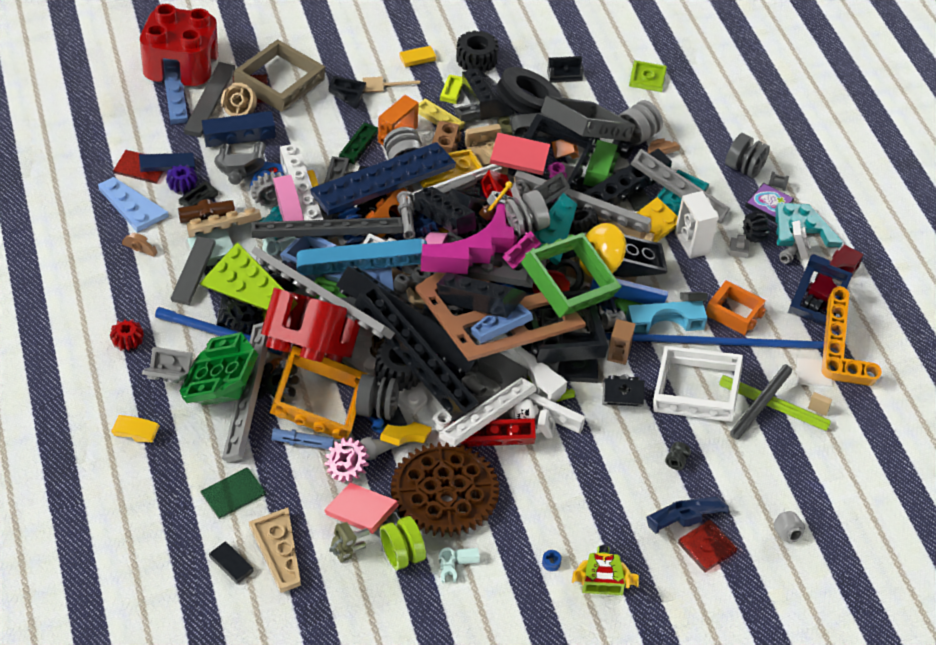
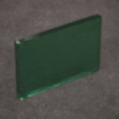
(233, 492)

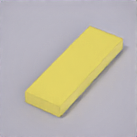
(435, 114)

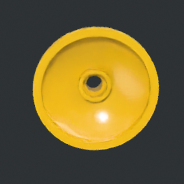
(609, 244)

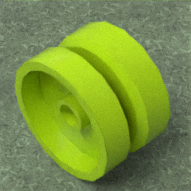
(402, 543)

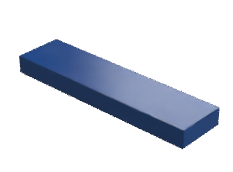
(637, 292)

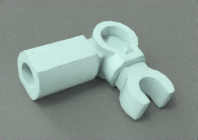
(272, 247)
(448, 558)

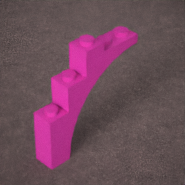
(459, 255)

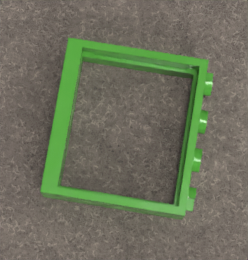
(590, 258)

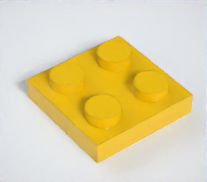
(662, 218)

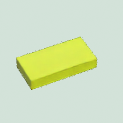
(452, 89)

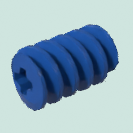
(350, 213)

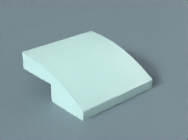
(222, 246)

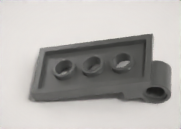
(504, 274)

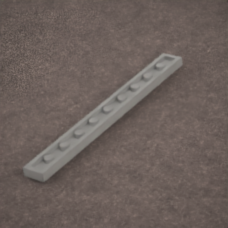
(326, 296)

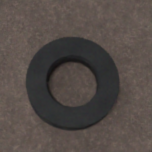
(516, 79)

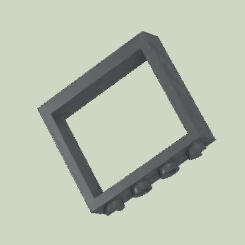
(578, 113)

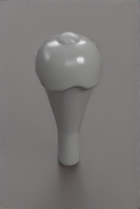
(376, 447)

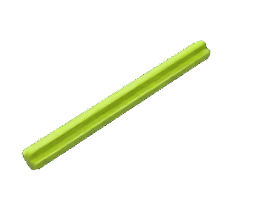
(779, 404)

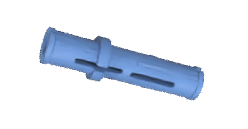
(294, 437)

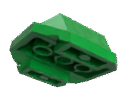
(220, 371)

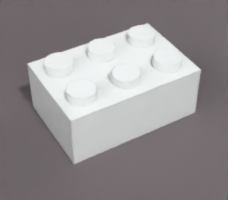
(696, 224)

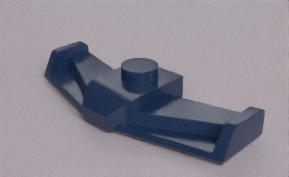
(685, 512)

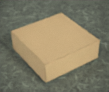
(820, 403)

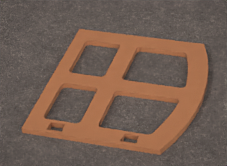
(521, 336)

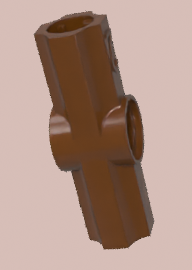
(205, 209)

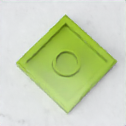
(647, 76)

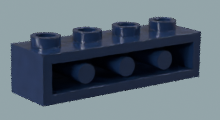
(238, 129)

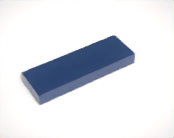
(164, 162)

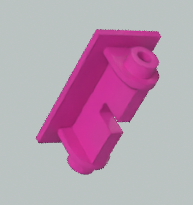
(517, 252)

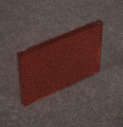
(129, 166)

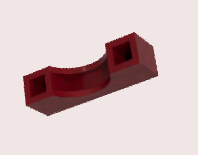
(845, 259)

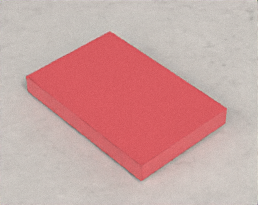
(520, 153)
(361, 507)

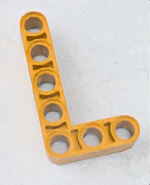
(838, 342)

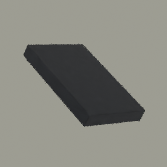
(578, 369)

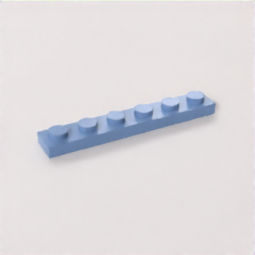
(174, 92)

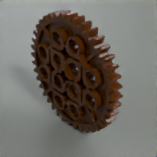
(440, 463)

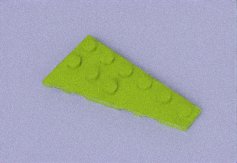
(242, 279)

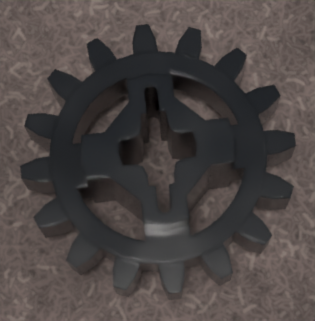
(240, 315)

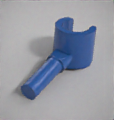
(378, 424)

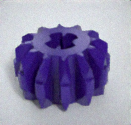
(181, 178)

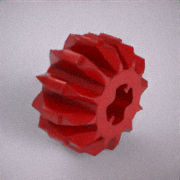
(126, 334)

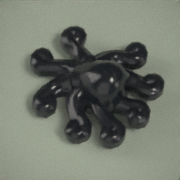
(272, 380)

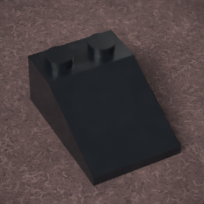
(642, 258)

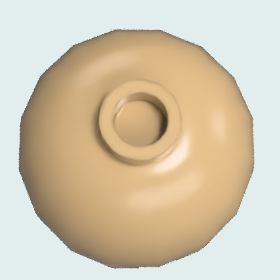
(238, 100)

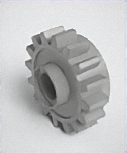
(264, 190)

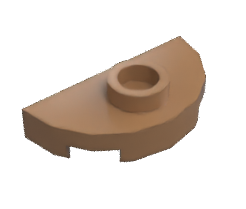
(665, 146)
(139, 243)

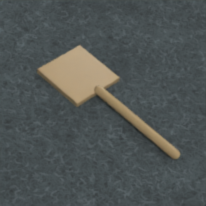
(376, 84)

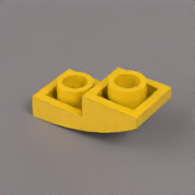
(137, 428)

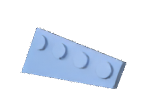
(132, 205)

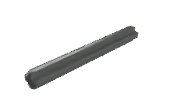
(761, 401)

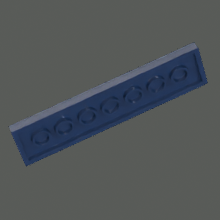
(382, 178)

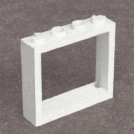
(691, 406)

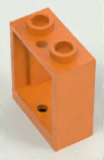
(403, 111)
(729, 318)

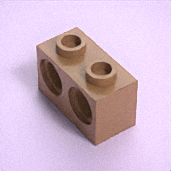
(447, 135)
(621, 342)

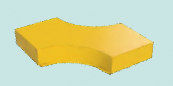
(401, 434)

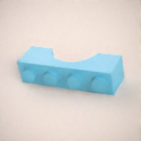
(688, 314)

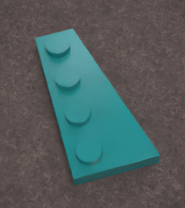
(560, 222)

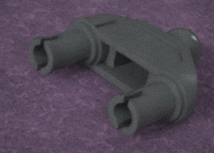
(240, 165)

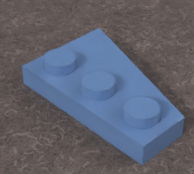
(494, 325)

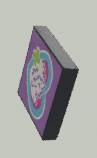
(766, 199)

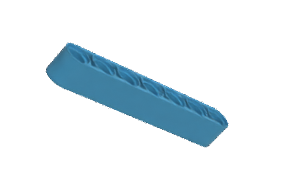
(360, 255)

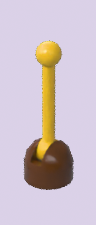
(488, 211)

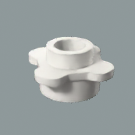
(442, 416)

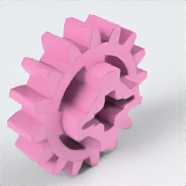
(347, 460)

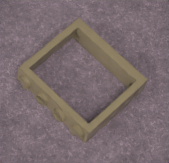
(283, 100)

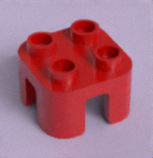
(179, 36)
(312, 325)

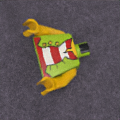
(604, 573)

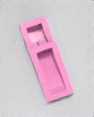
(287, 198)

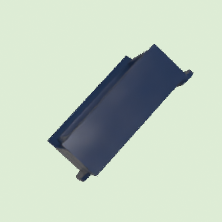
(823, 267)

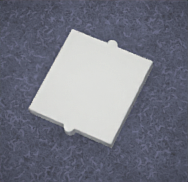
(810, 372)

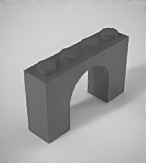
(501, 370)

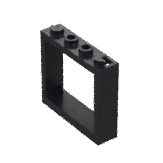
(556, 129)
(572, 351)

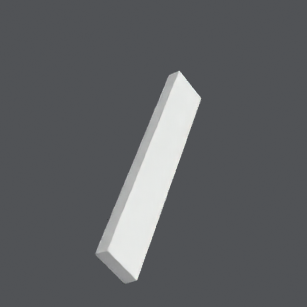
(487, 412)

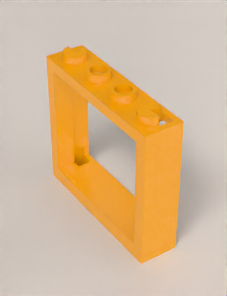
(329, 369)

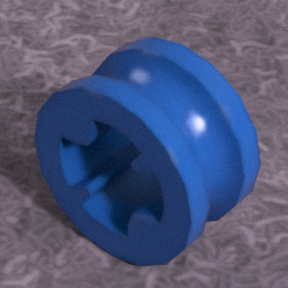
(546, 562)

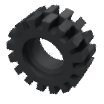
(584, 221)

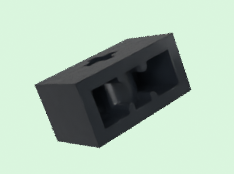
(613, 396)

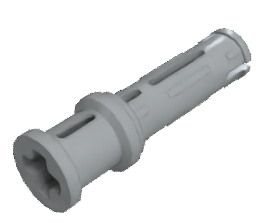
(406, 209)

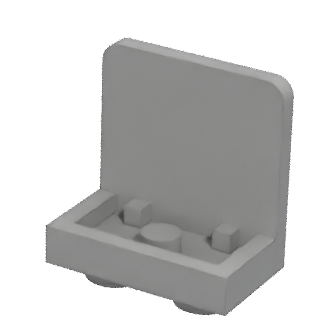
(169, 364)

